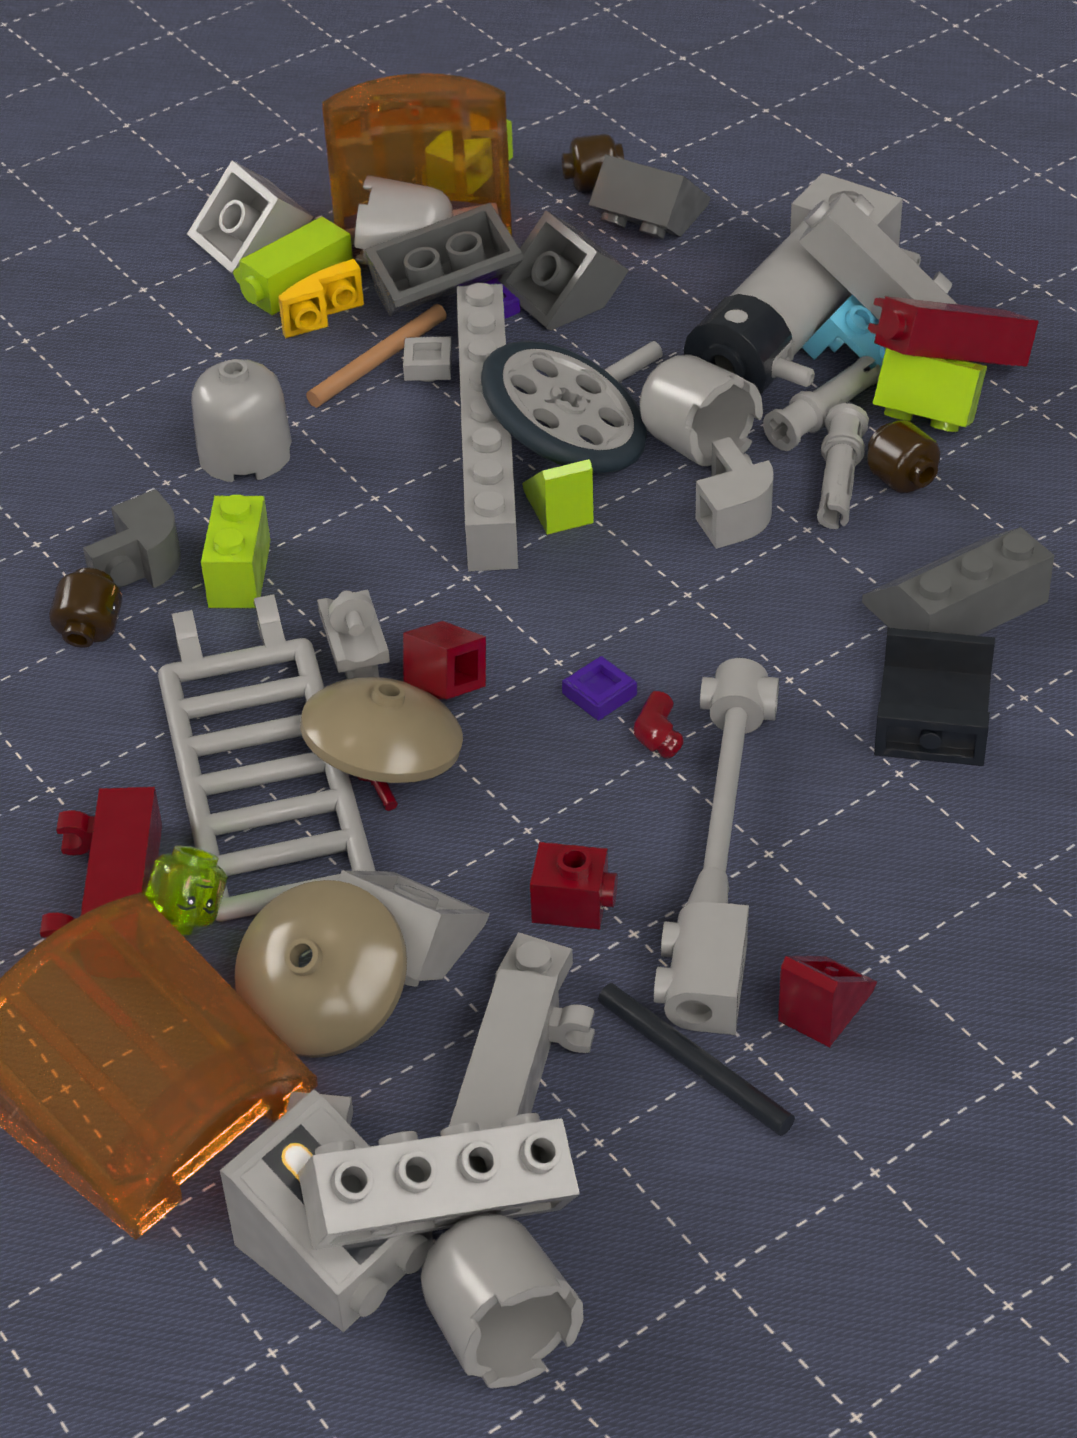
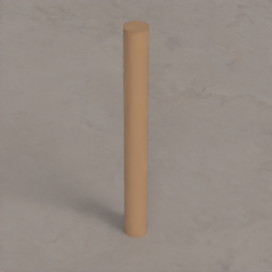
(375, 356)

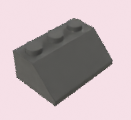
(441, 257)
(969, 587)

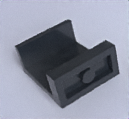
(935, 697)

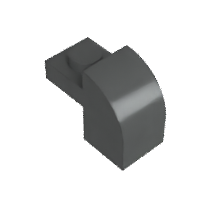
(143, 543)

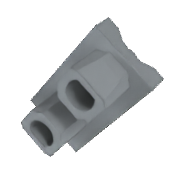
(354, 634)

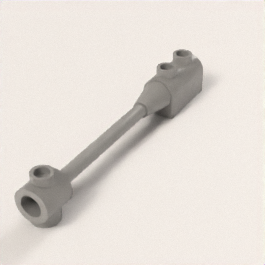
(710, 933)

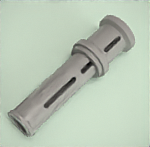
(809, 409)
(842, 452)

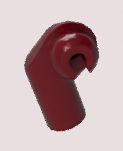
(655, 729)

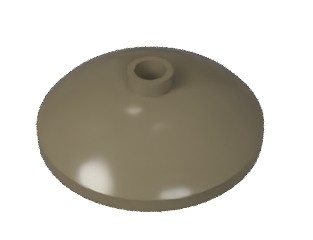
(381, 730)
(349, 981)

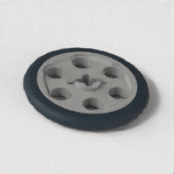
(563, 406)

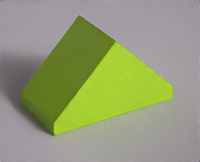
(562, 496)

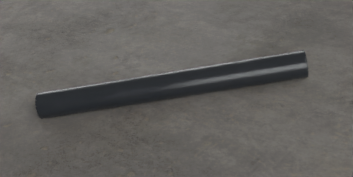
(697, 1059)

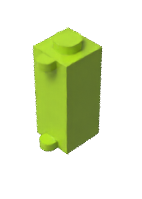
(290, 259)

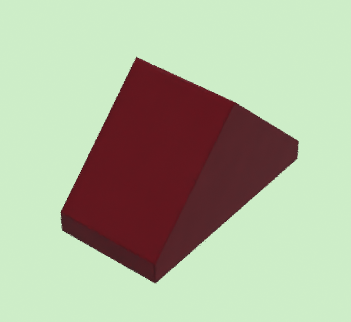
(820, 996)

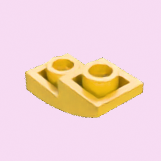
(326, 292)

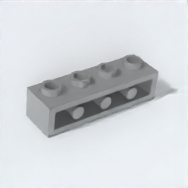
(436, 1181)

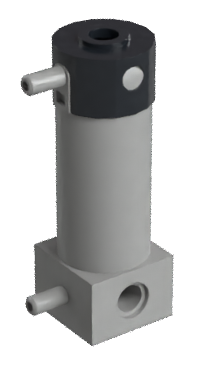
(785, 297)

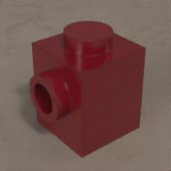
(444, 659)
(571, 885)

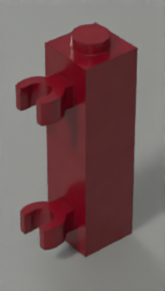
(954, 331)
(121, 845)

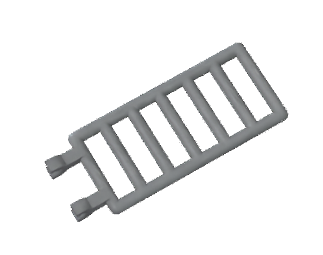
(198, 785)

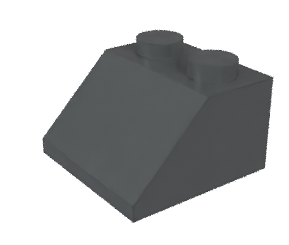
(646, 197)
(562, 273)

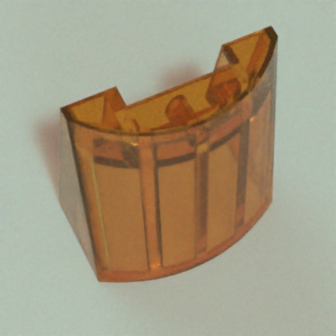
(418, 132)
(133, 1060)

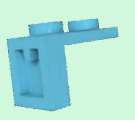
(847, 326)

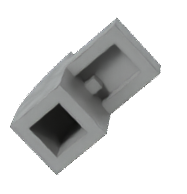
(736, 497)

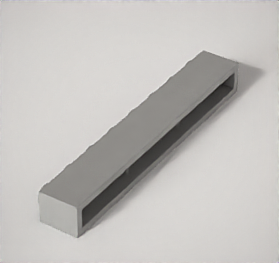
(485, 442)

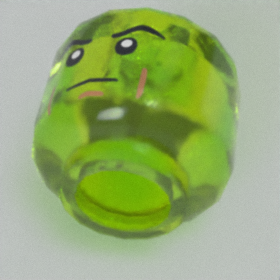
(187, 887)

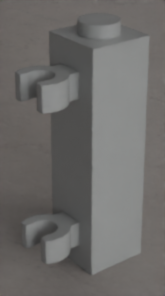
(865, 257)
(515, 1044)

